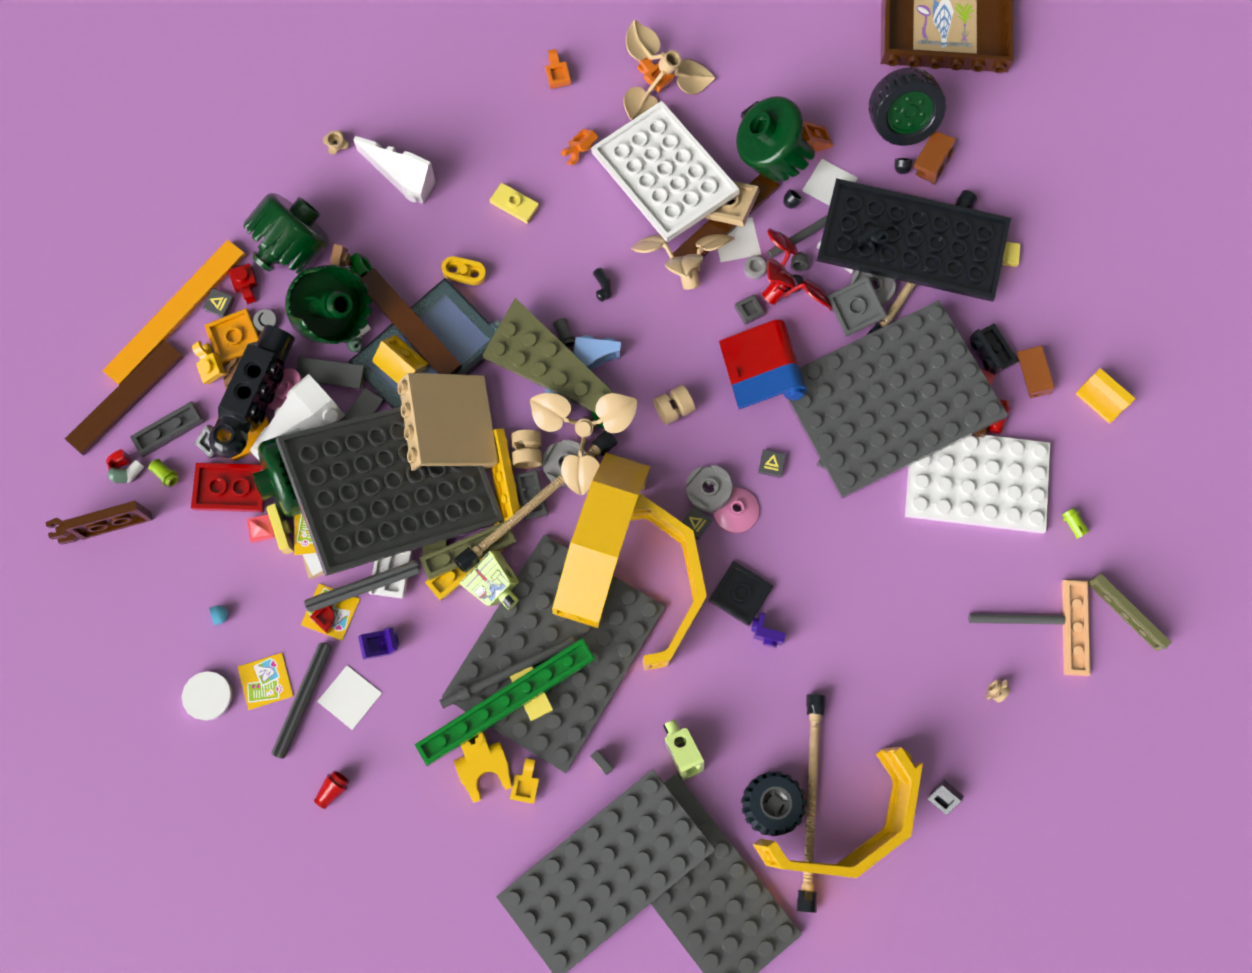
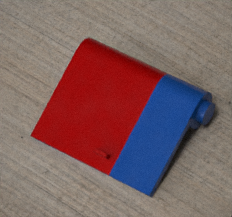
(762, 364)

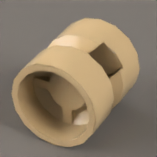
(681, 401)
(527, 449)

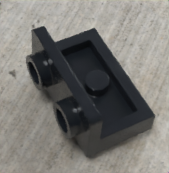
(993, 349)

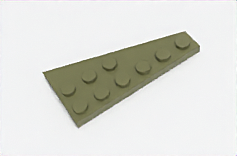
(539, 356)

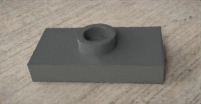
(528, 487)

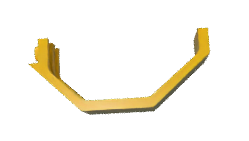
(685, 536)
(599, 539)
(897, 826)

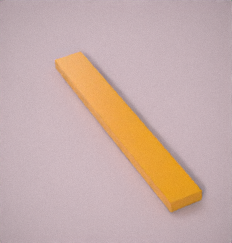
(174, 312)

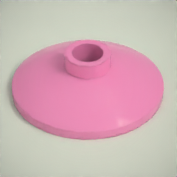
(290, 378)
(738, 521)

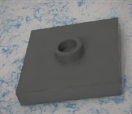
(857, 306)

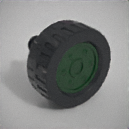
(907, 106)

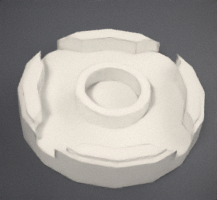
(207, 696)

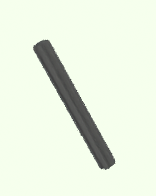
(362, 586)
(301, 700)

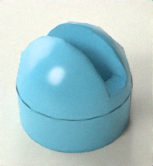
(219, 614)

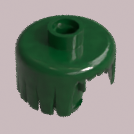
(773, 139)
(287, 232)
(328, 304)
(274, 479)

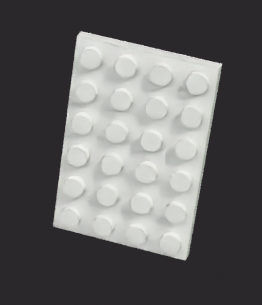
(665, 171)
(983, 484)

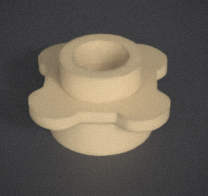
(334, 136)
(998, 690)

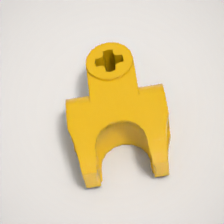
(480, 759)

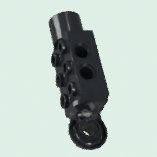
(250, 391)

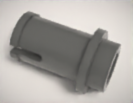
(564, 333)

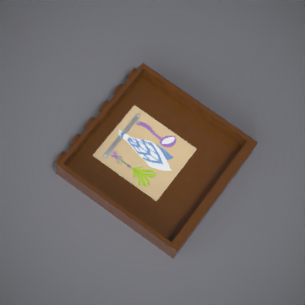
(948, 34)

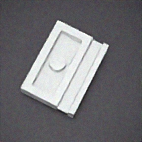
(395, 589)

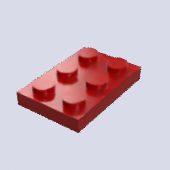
(226, 488)

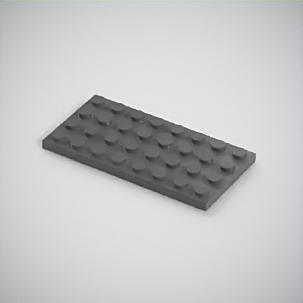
(605, 873)
(721, 905)

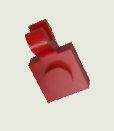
(243, 281)

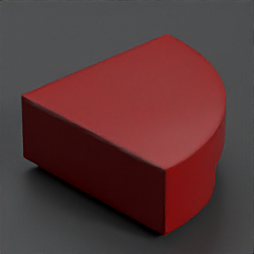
(118, 459)
(324, 618)

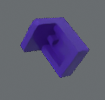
(769, 637)
(378, 643)

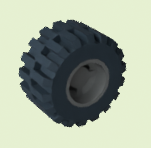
(773, 804)

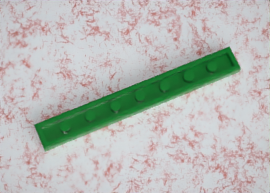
(504, 702)

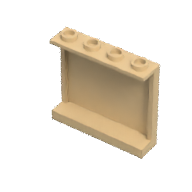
(447, 420)

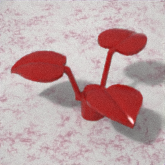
(782, 279)

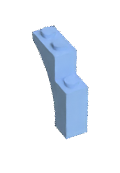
(595, 351)

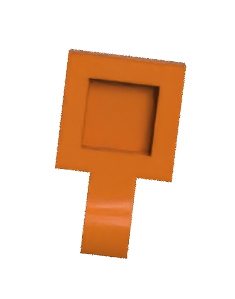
(557, 71)
(651, 73)
(579, 143)

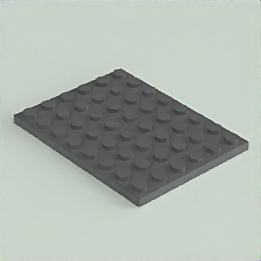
(894, 399)
(366, 499)
(533, 628)

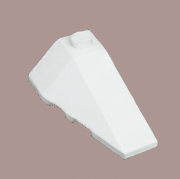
(406, 171)
(304, 409)

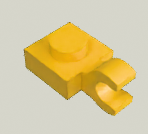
(210, 364)
(524, 785)

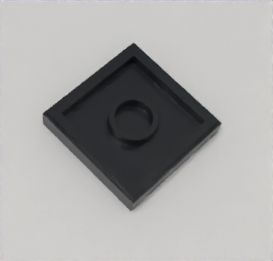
(740, 593)

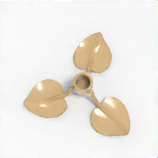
(644, 43)
(688, 265)
(552, 410)

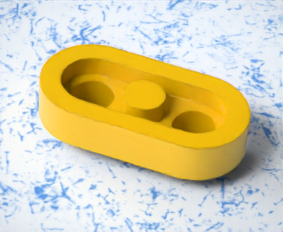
(465, 269)

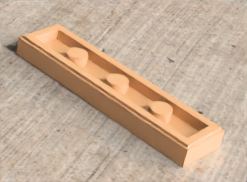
(1076, 628)

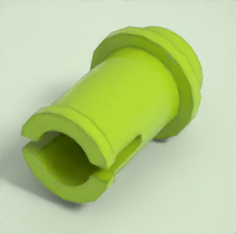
(168, 476)
(1075, 522)

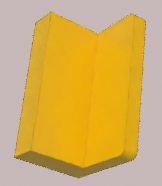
(398, 359)
(1105, 395)

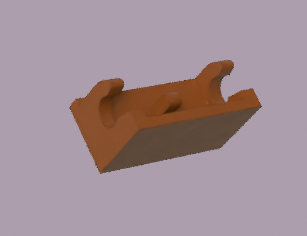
(935, 156)
(1035, 371)

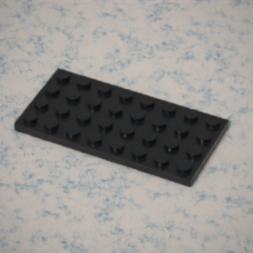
(927, 240)

